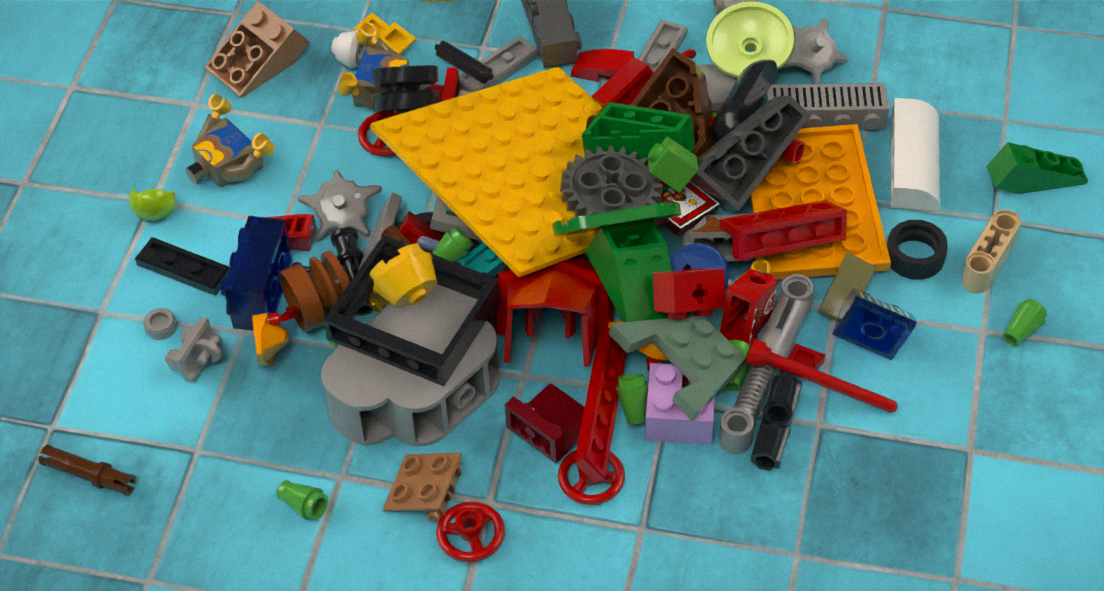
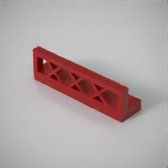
(785, 229)

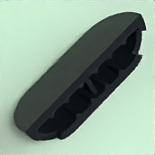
(744, 96)

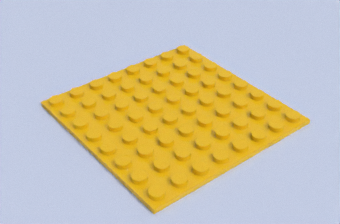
(502, 162)

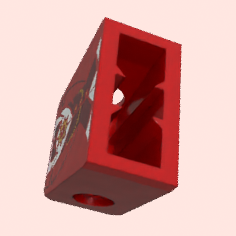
(748, 295)

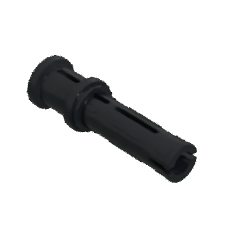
(350, 258)

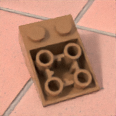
(256, 51)

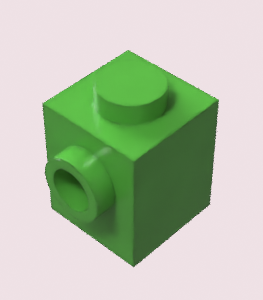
(672, 163)

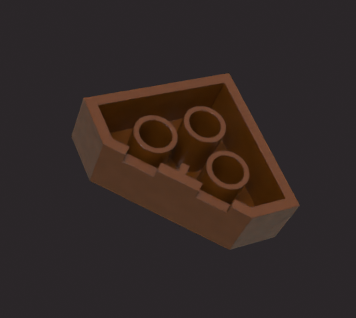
(680, 88)

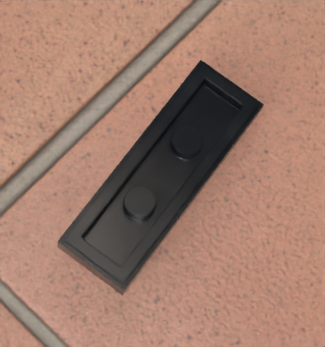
(182, 266)

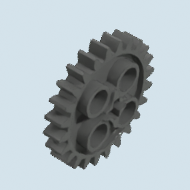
(608, 182)

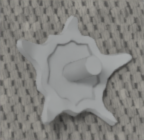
(814, 50)
(340, 204)

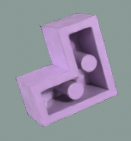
(665, 419)

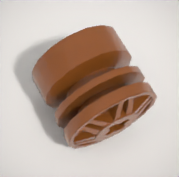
(314, 291)

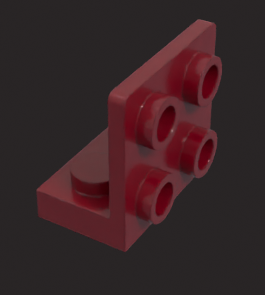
(547, 422)

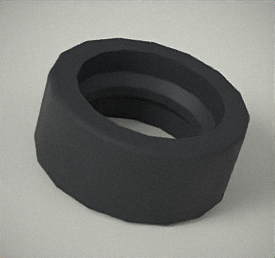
(917, 231)

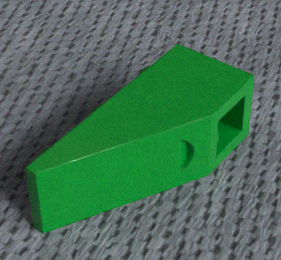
(1029, 170)

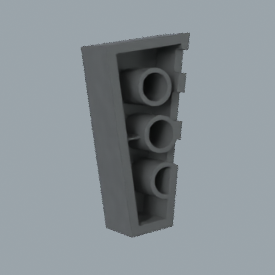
(552, 31)
(747, 153)

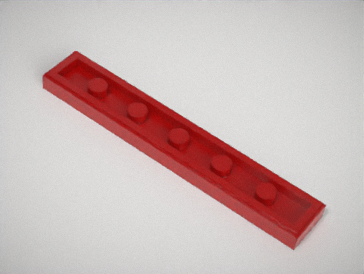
(600, 406)

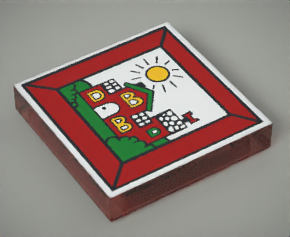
(693, 203)

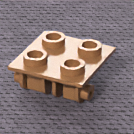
(425, 484)

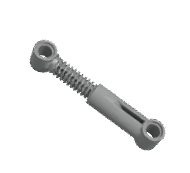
(795, 303)

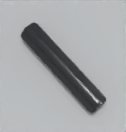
(464, 62)

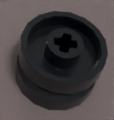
(405, 87)

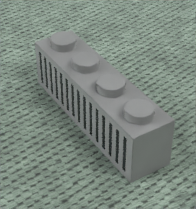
(839, 103)

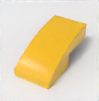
(392, 35)

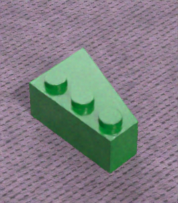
(637, 129)

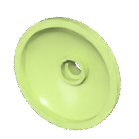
(745, 28)

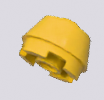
(406, 277)

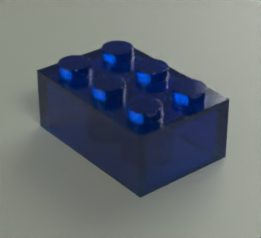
(254, 270)

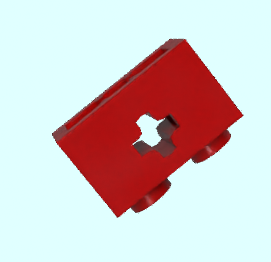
(689, 291)

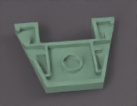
(693, 348)

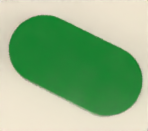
(617, 217)

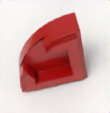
(806, 357)

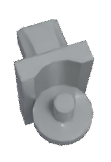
(198, 347)

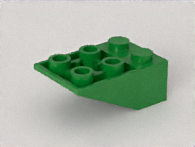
(625, 264)

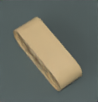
(983, 261)

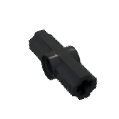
(773, 435)

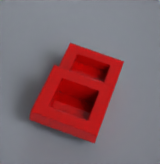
(599, 62)

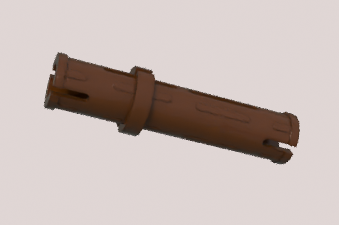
(99, 474)

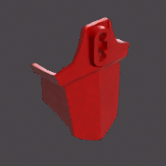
(564, 286)

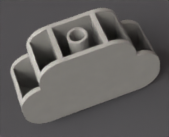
(379, 401)

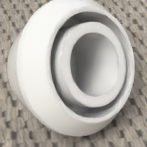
(347, 49)

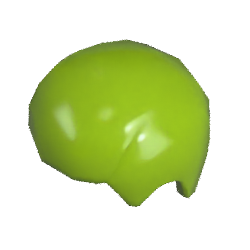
(152, 204)

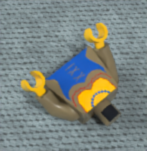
(376, 56)
(224, 150)

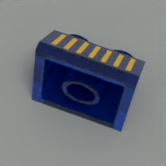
(873, 324)

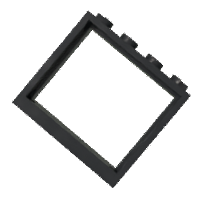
(399, 352)

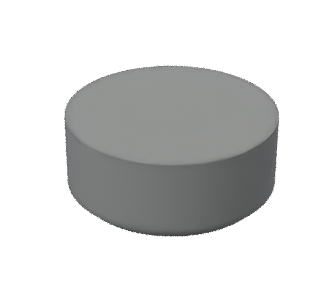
(160, 324)

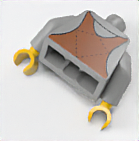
(708, 232)

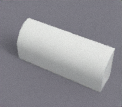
(915, 155)

